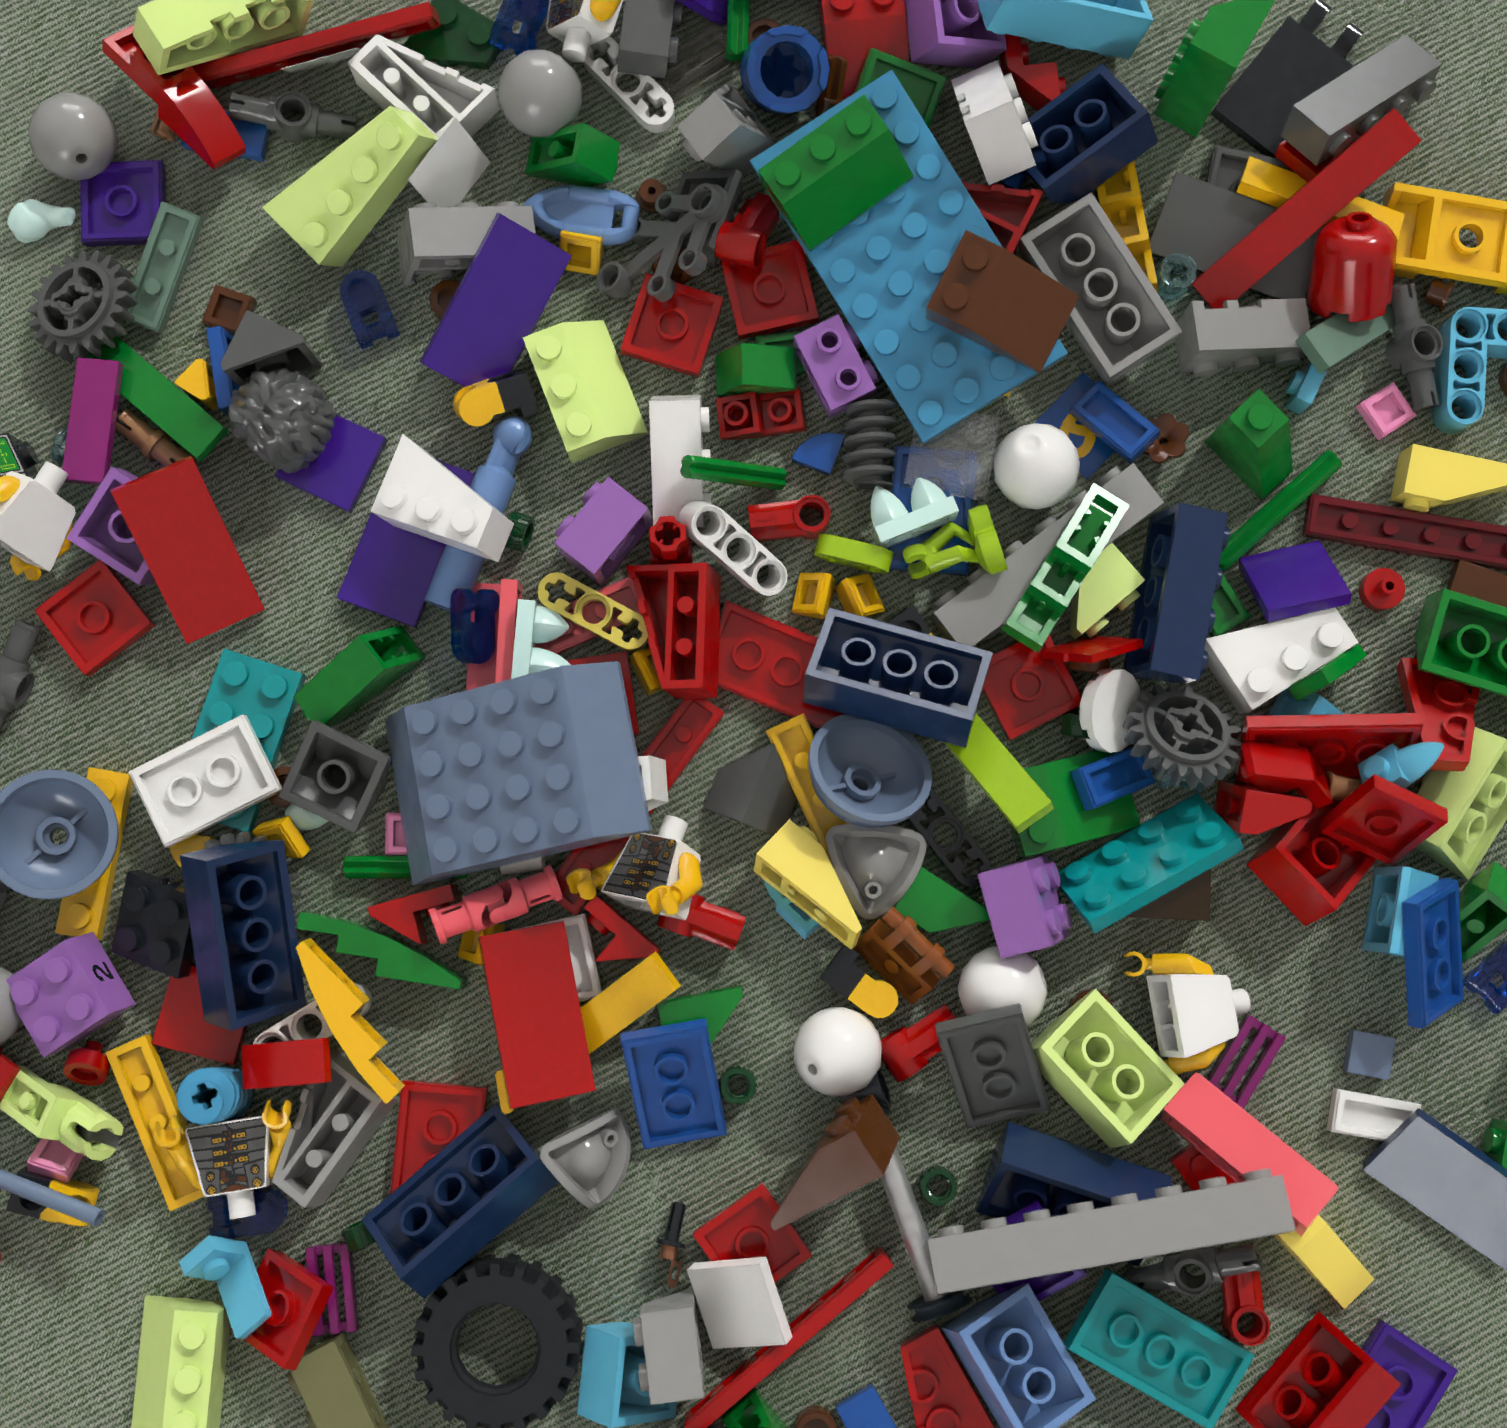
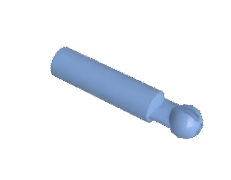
(495, 484)

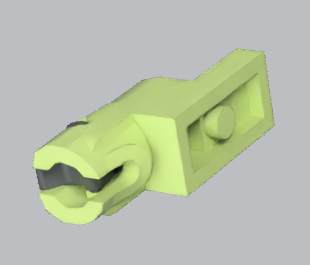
(61, 1115)

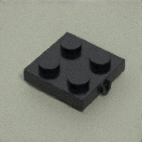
(154, 924)

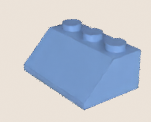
(1018, 1361)

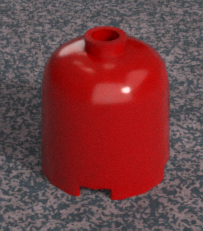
(1353, 268)

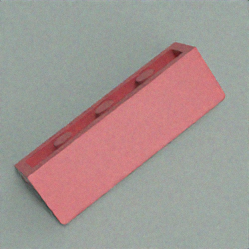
(499, 666)
(1242, 1145)

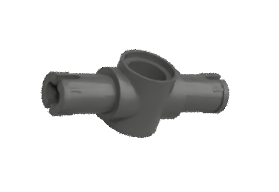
(273, 110)
(1414, 348)
(15, 678)
(1214, 1262)

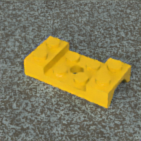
(1431, 235)

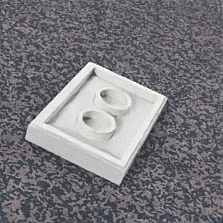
(205, 781)

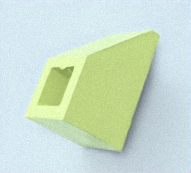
(1106, 585)

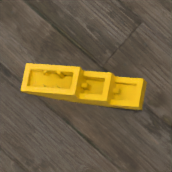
(1123, 206)
(339, 1003)

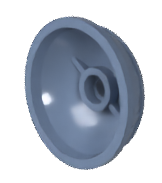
(878, 760)
(30, 815)

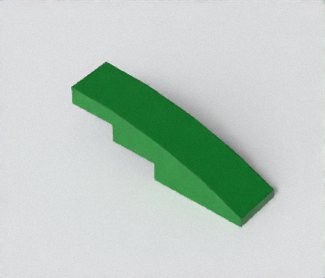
(164, 402)
(1065, 567)
(395, 957)

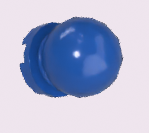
(784, 70)

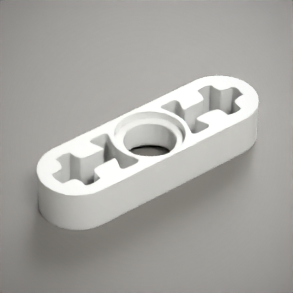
(656, 96)

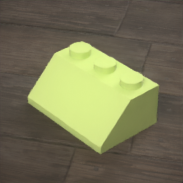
(585, 387)
(1473, 802)
(1105, 1070)
(181, 1363)

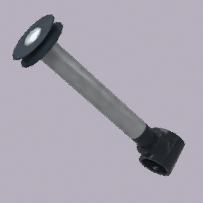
(910, 1222)

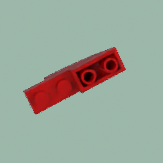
(182, 101)

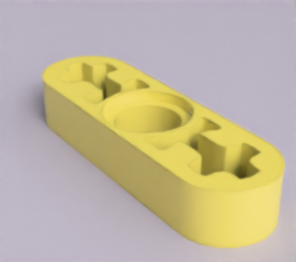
(571, 588)

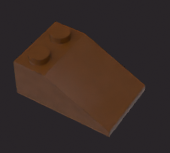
(1001, 302)
(846, 1157)

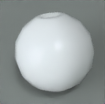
(1036, 466)
(996, 983)
(837, 1051)

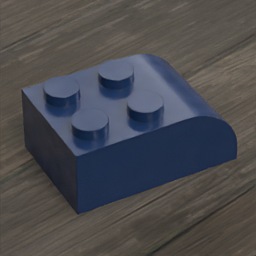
(1087, 136)

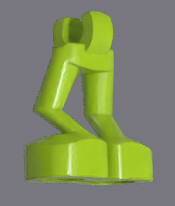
(980, 535)

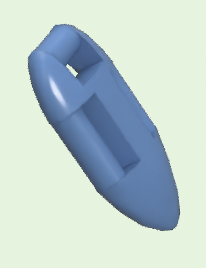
(585, 212)

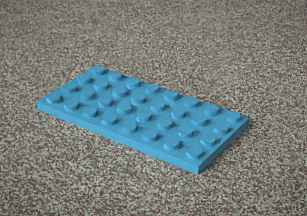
(890, 266)

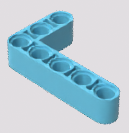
(1472, 355)

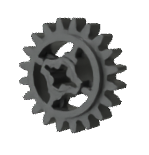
(91, 314)
(1182, 735)

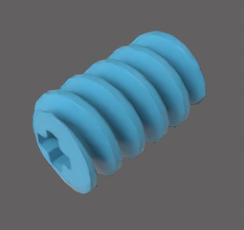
(198, 1100)

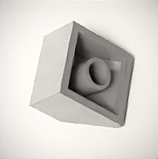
(671, 1349)

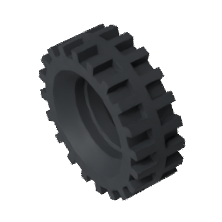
(535, 1296)

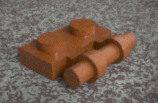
(897, 962)

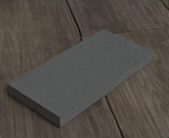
(1210, 220)

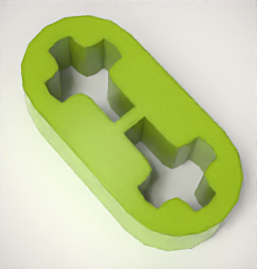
(853, 554)

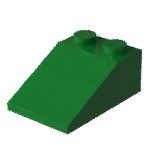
(1068, 820)

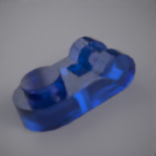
(528, 12)
(362, 296)
(473, 640)
(1479, 979)
(270, 1214)

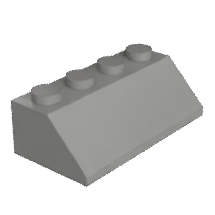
(1118, 310)

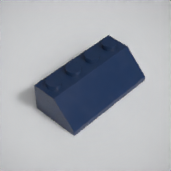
(1177, 593)
(896, 677)
(243, 932)
(1058, 1174)
(459, 1202)

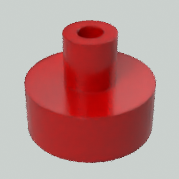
(1381, 589)
(87, 1065)

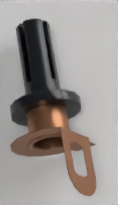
(670, 1242)

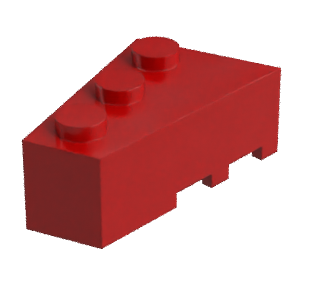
(1005, 210)
(682, 624)

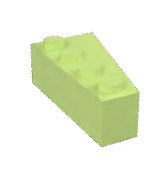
(199, 31)
(352, 186)

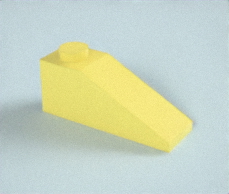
(1439, 477)
(803, 873)
(1328, 1261)

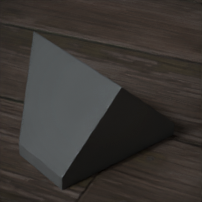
(754, 791)

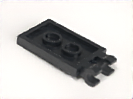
(1281, 75)

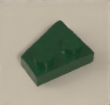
(459, 39)

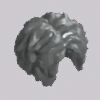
(282, 418)

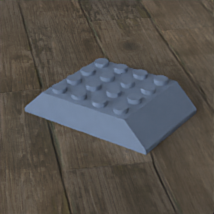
(516, 771)

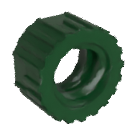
(521, 531)
(1072, 727)
(741, 1098)
(947, 1195)
(357, 1236)

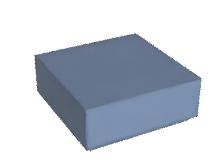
(1369, 1054)

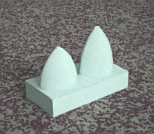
(894, 523)
(534, 626)

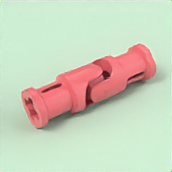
(470, 912)

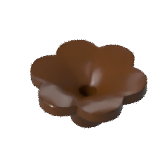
(1171, 433)

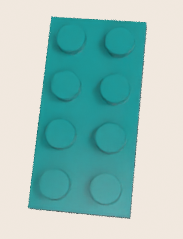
(262, 694)
(1147, 862)
(1158, 1349)

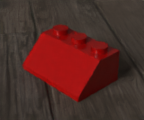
(1319, 1383)

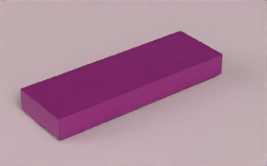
(92, 420)

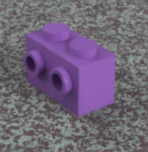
(835, 365)

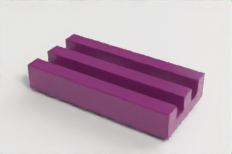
(1260, 1067)
(334, 1325)

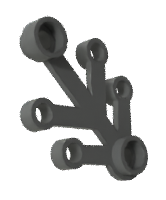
(703, 208)

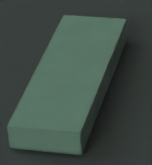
(164, 265)
(1339, 338)

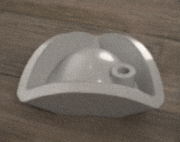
(875, 864)
(591, 1157)

